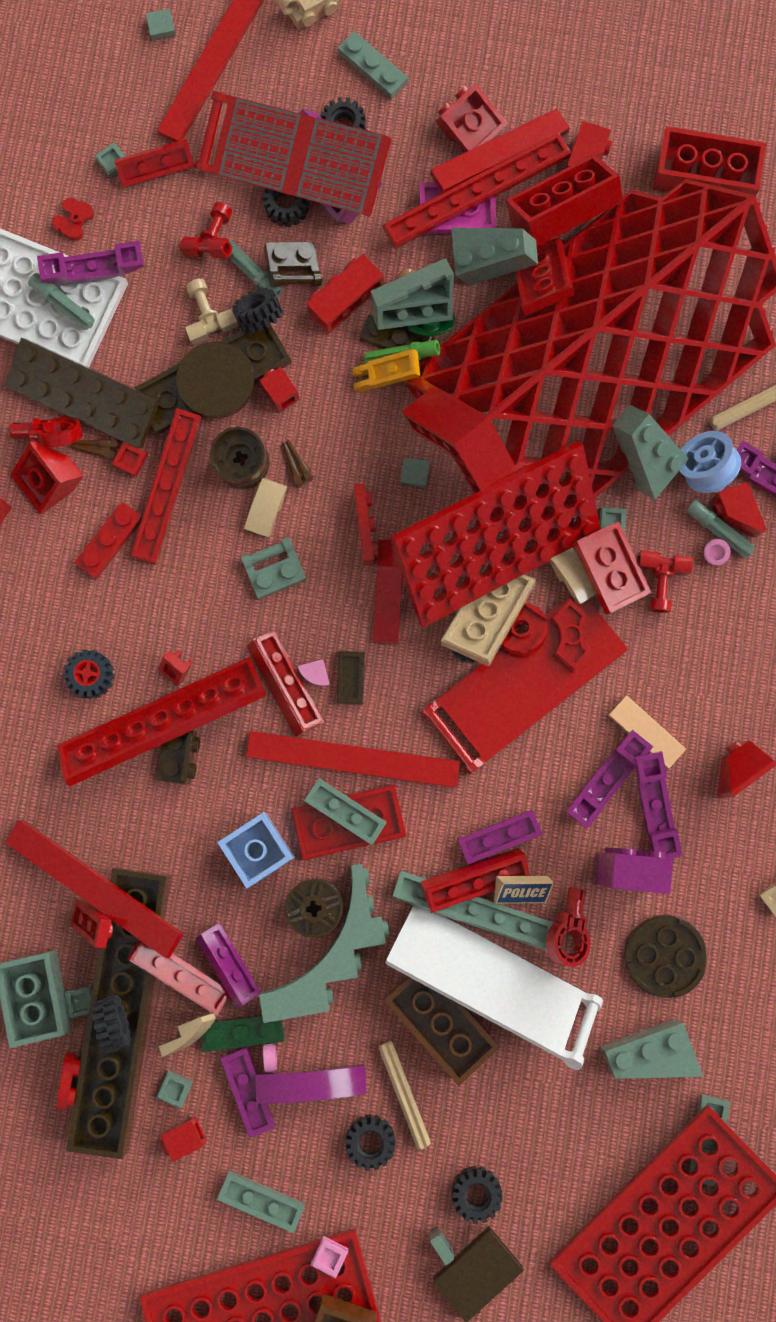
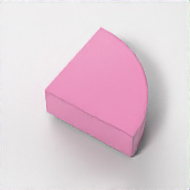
(315, 673)

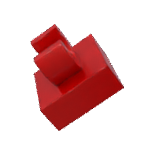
(174, 668)

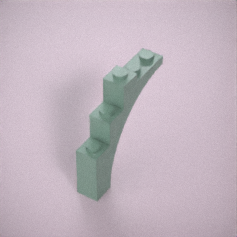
(308, 992)

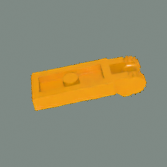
(387, 370)

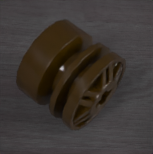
(232, 445)
(327, 918)

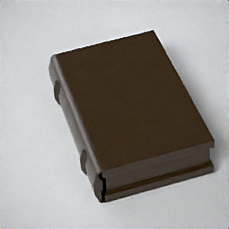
(477, 1274)

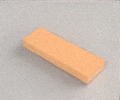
(632, 717)

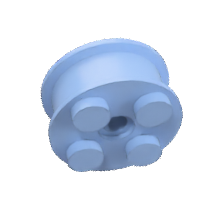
(710, 462)

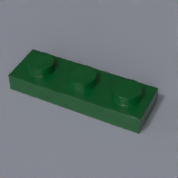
(241, 1033)

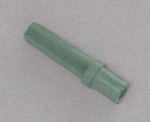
(251, 269)
(53, 295)
(718, 527)

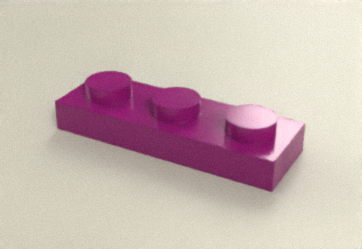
(499, 837)
(228, 965)
(241, 1077)

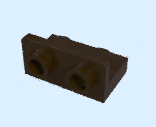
(177, 759)

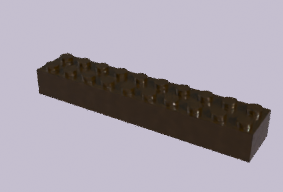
(111, 1079)

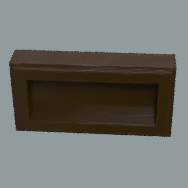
(350, 677)

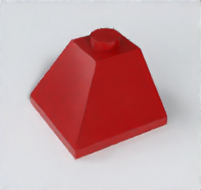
(45, 476)
(742, 767)

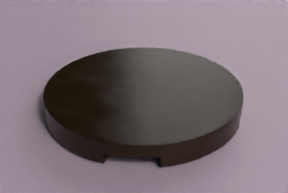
(215, 379)
(665, 956)

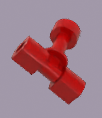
(208, 240)
(663, 569)

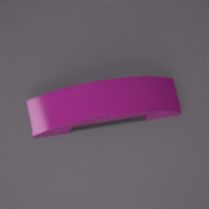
(91, 266)
(757, 468)
(608, 779)
(656, 804)
(310, 1085)

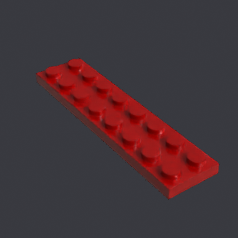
(160, 721)

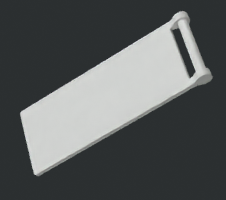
(493, 983)

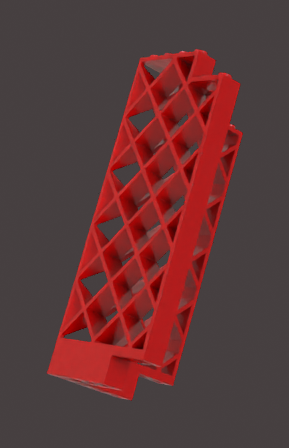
(612, 267)

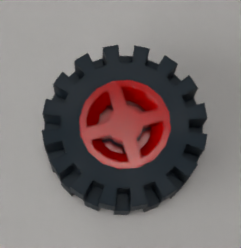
(79, 671)

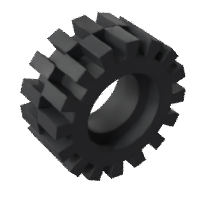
(347, 110)
(284, 214)
(257, 310)
(111, 1023)
(363, 1158)
(487, 1208)

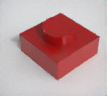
(130, 459)

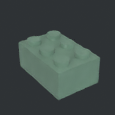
(33, 999)

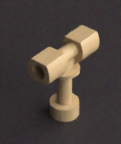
(209, 319)

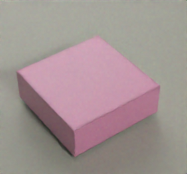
(329, 1257)

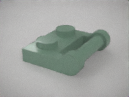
(276, 576)

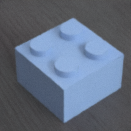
(256, 850)

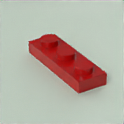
(154, 163)
(366, 524)
(109, 540)
(91, 924)

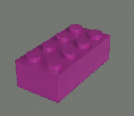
(634, 870)

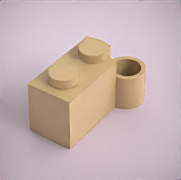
(307, 12)

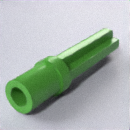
(424, 350)

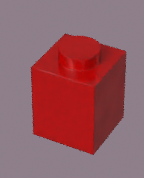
(279, 389)
(183, 1138)

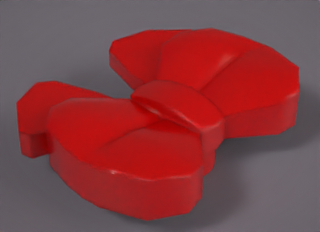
(72, 226)

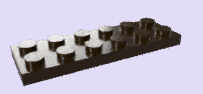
(261, 349)
(82, 393)

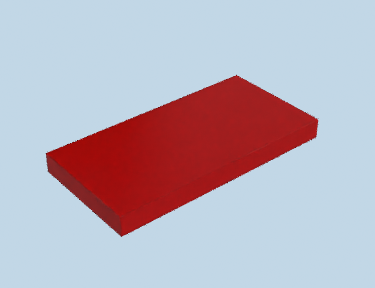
(547, 281)
(323, 836)

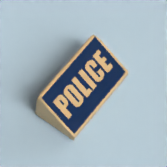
(522, 889)

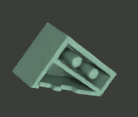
(491, 252)
(415, 298)
(649, 450)
(653, 1053)

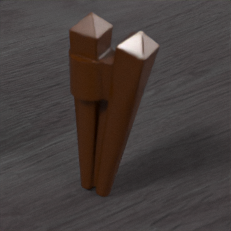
(99, 447)
(298, 468)

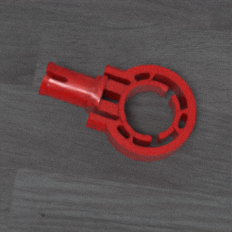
(50, 433)
(575, 924)

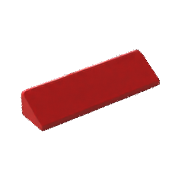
(387, 595)
(284, 683)
(472, 879)

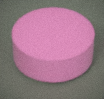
(717, 551)
(270, 1058)

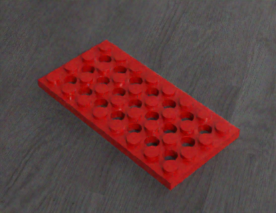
(479, 507)
(647, 1184)
(263, 1272)

